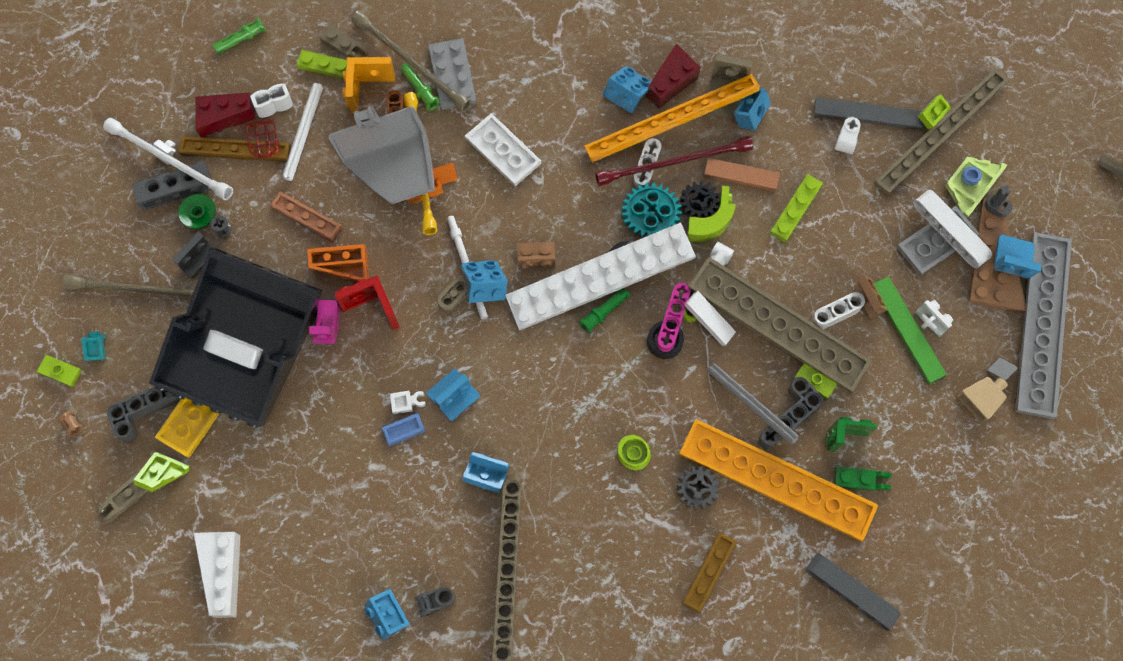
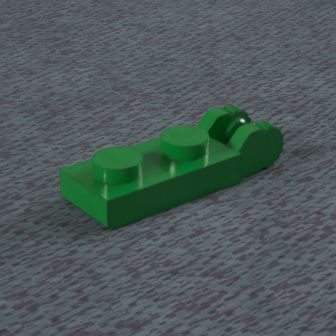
(861, 479)

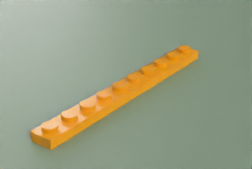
(672, 118)

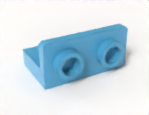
(386, 614)

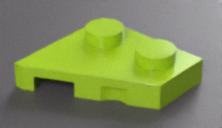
(159, 472)

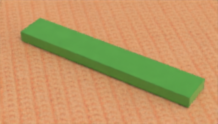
(910, 332)

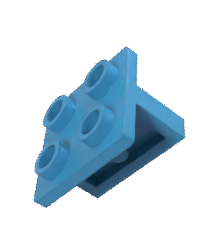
(453, 394)

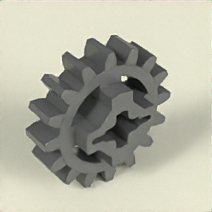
(705, 488)

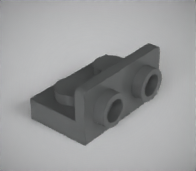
(192, 255)

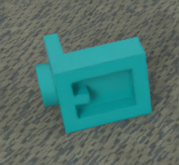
(93, 346)

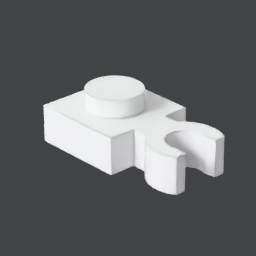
(403, 401)

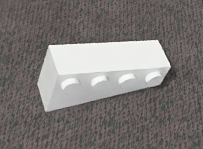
(219, 569)

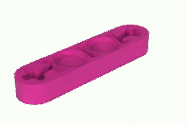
(674, 317)

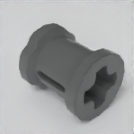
(223, 222)

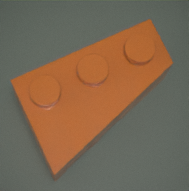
(341, 262)

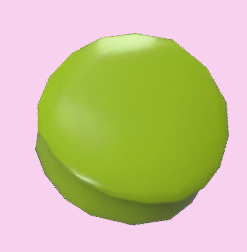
(633, 452)

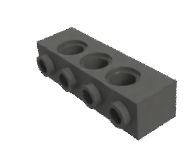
(165, 194)

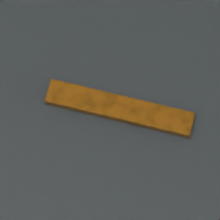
(230, 149)

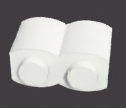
(271, 100)

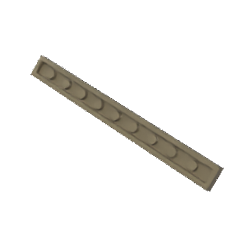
(941, 132)

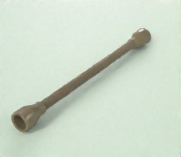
(459, 100)
(75, 282)

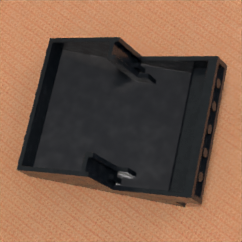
(247, 305)

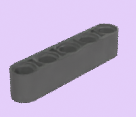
(853, 592)

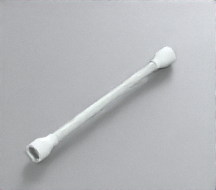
(220, 189)

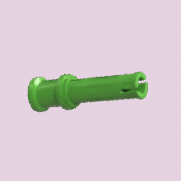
(246, 32)
(423, 91)

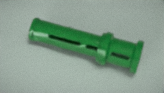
(597, 314)

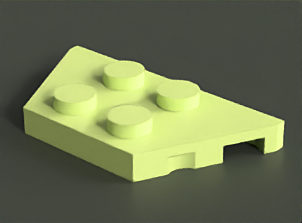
(967, 196)

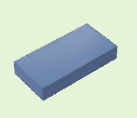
(403, 429)

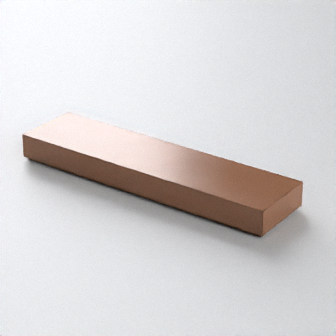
(741, 174)
(306, 216)

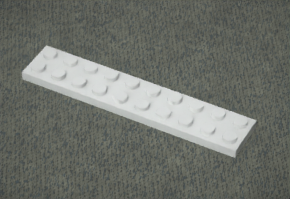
(600, 276)

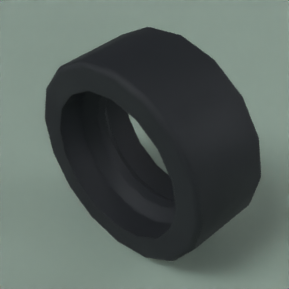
(655, 350)

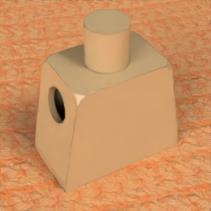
(984, 397)

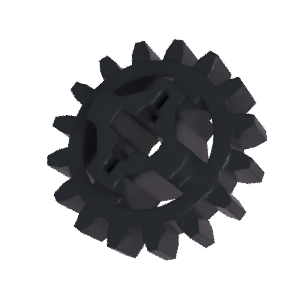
(701, 198)

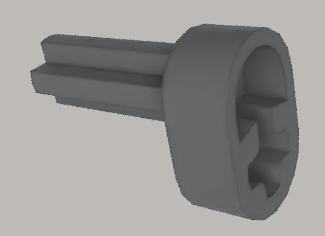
(997, 200)

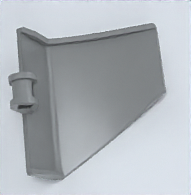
(387, 153)

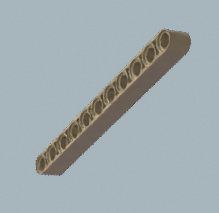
(507, 580)

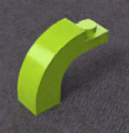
(711, 227)

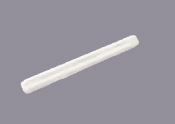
(302, 132)

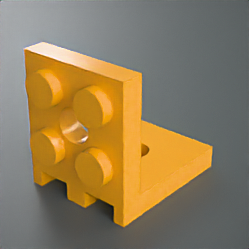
(365, 70)

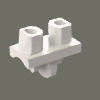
(933, 318)

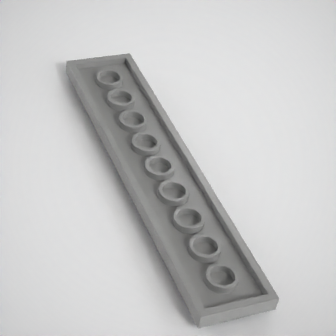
(1044, 328)

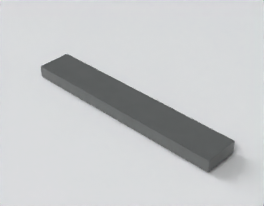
(868, 113)

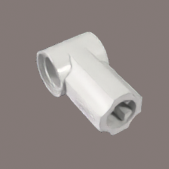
(721, 253)

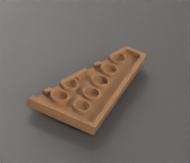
(992, 286)

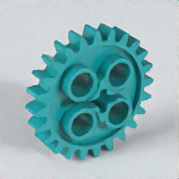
(638, 219)

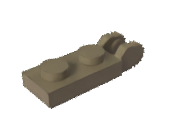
(342, 43)
(121, 500)

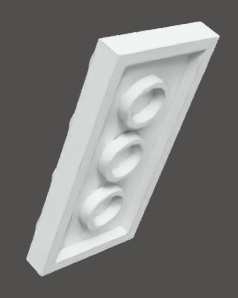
(503, 149)

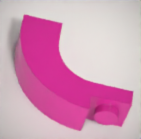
(327, 322)

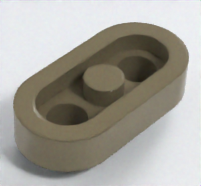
(452, 294)

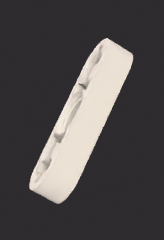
(646, 156)

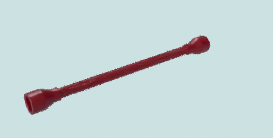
(741, 145)

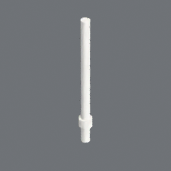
(456, 235)

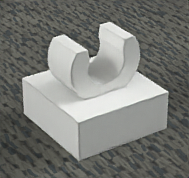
(165, 147)

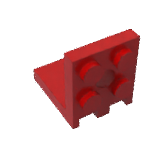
(363, 292)

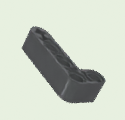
(129, 414)
(788, 417)

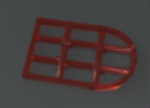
(256, 134)

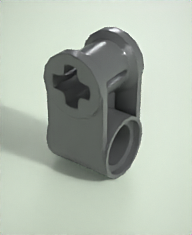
(433, 601)

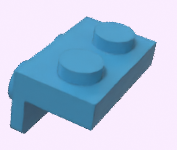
(486, 472)

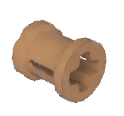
(70, 423)

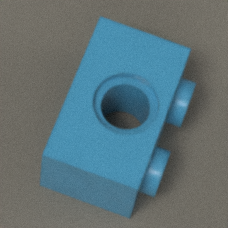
(752, 109)

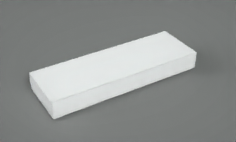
(710, 318)

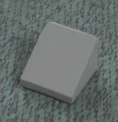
(1002, 369)

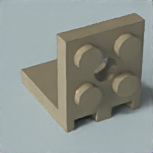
(726, 71)

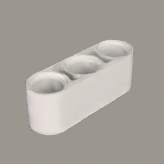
(843, 305)
(233, 349)

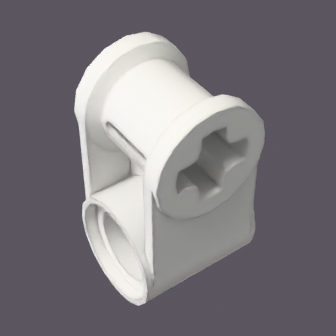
(848, 137)

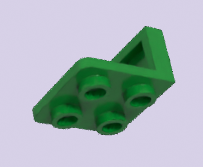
(843, 426)

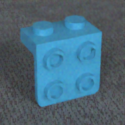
(626, 88)
(1015, 257)
(485, 281)

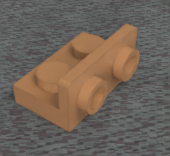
(535, 254)
(874, 303)

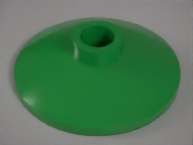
(193, 205)

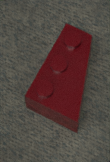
(673, 77)
(222, 111)

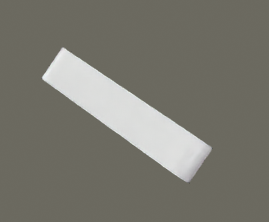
(952, 229)

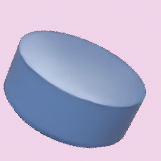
(971, 176)

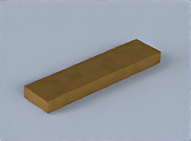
(709, 572)

